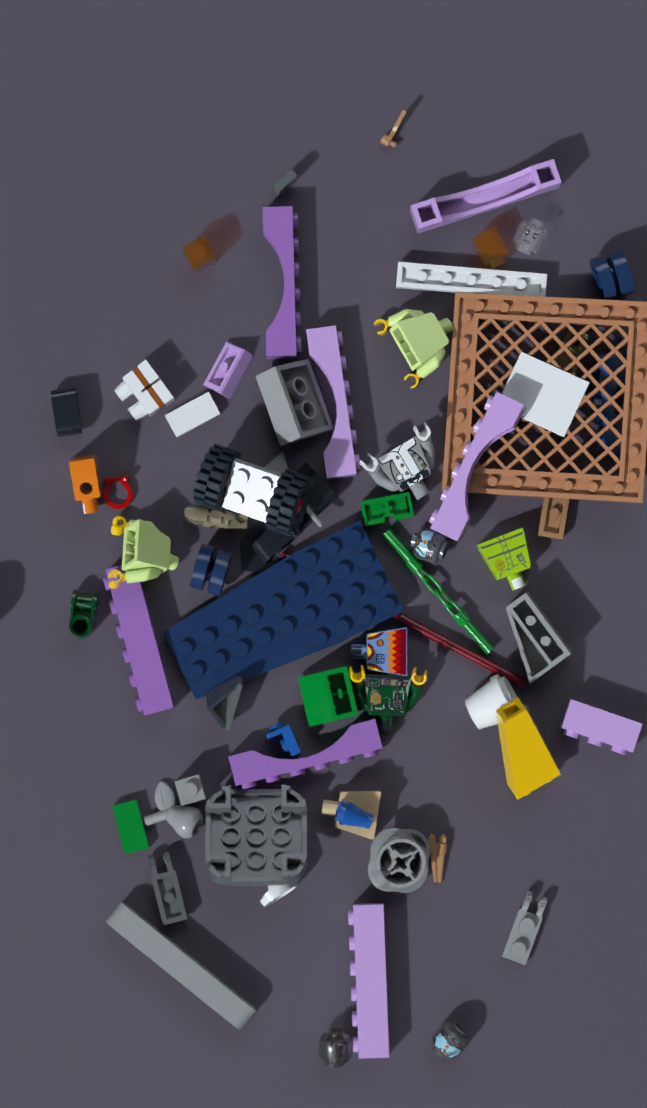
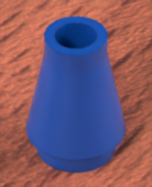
(352, 815)

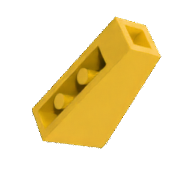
(523, 750)

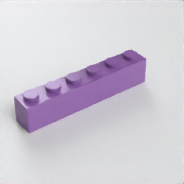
(141, 645)

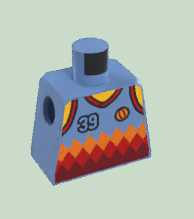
(384, 651)

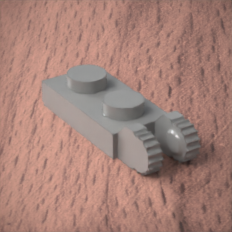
(524, 930)

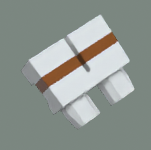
(151, 399)

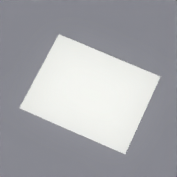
(546, 392)

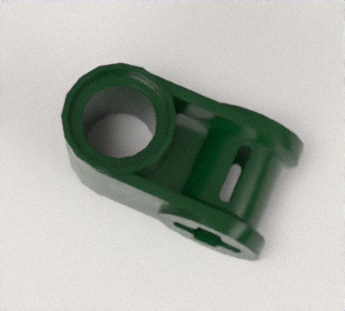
(83, 611)

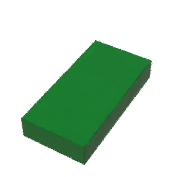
(130, 826)

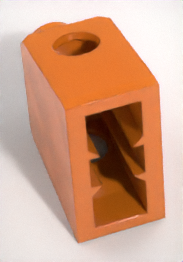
(84, 470)

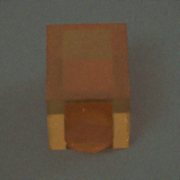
(490, 248)
(199, 254)

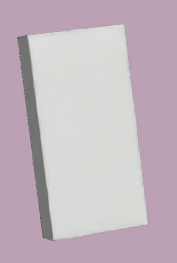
(192, 414)

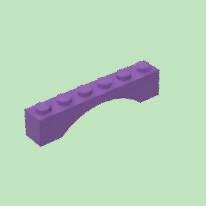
(281, 334)
(254, 766)

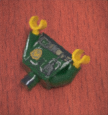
(387, 694)

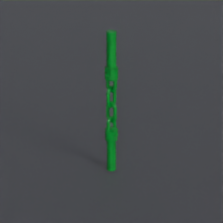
(461, 616)

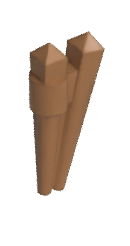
(437, 854)

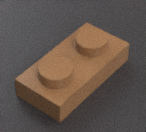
(553, 518)

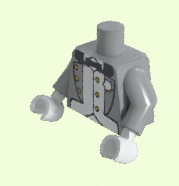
(405, 465)

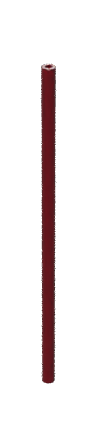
(453, 646)

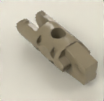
(215, 519)

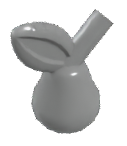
(184, 819)

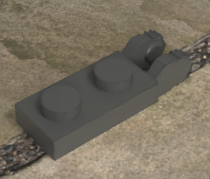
(167, 891)

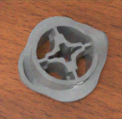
(385, 840)

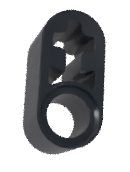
(66, 411)

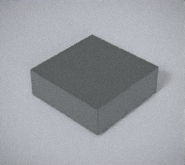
(285, 182)

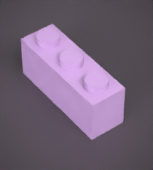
(600, 727)

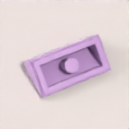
(228, 369)

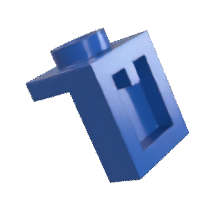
(289, 741)

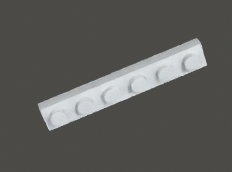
(469, 280)

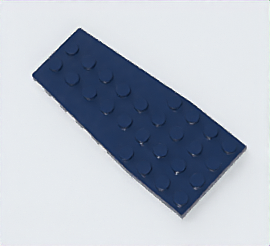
(286, 612)

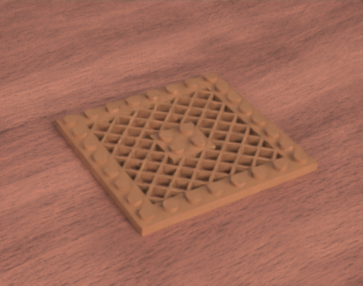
(473, 307)

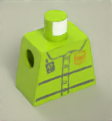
(507, 557)

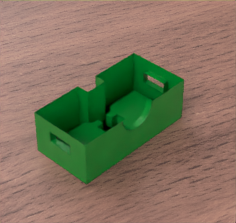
(385, 507)

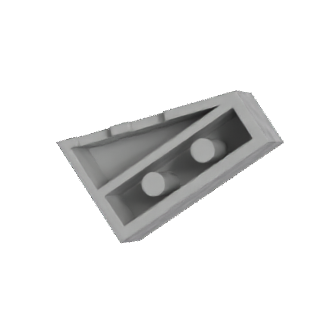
(536, 637)

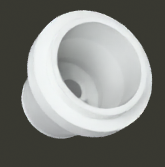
(487, 699)

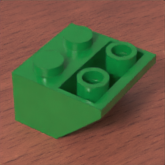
(328, 696)

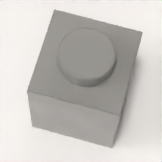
(190, 789)

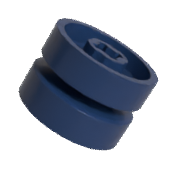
(612, 275)
(210, 569)

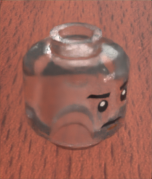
(530, 236)

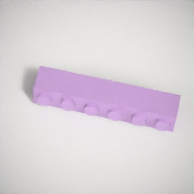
(370, 977)

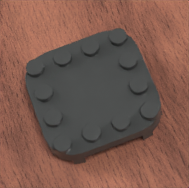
(256, 836)

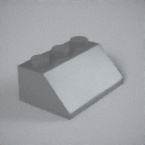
(294, 402)

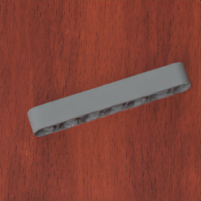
(181, 965)

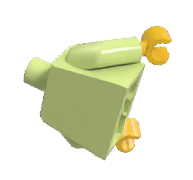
(419, 339)
(144, 552)

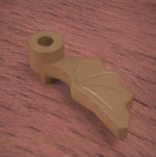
(387, 139)

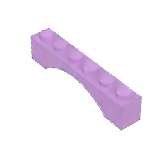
(464, 204)
(324, 351)
(499, 420)

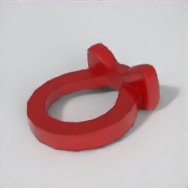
(124, 481)

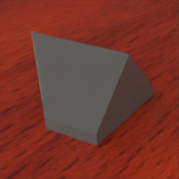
(223, 701)

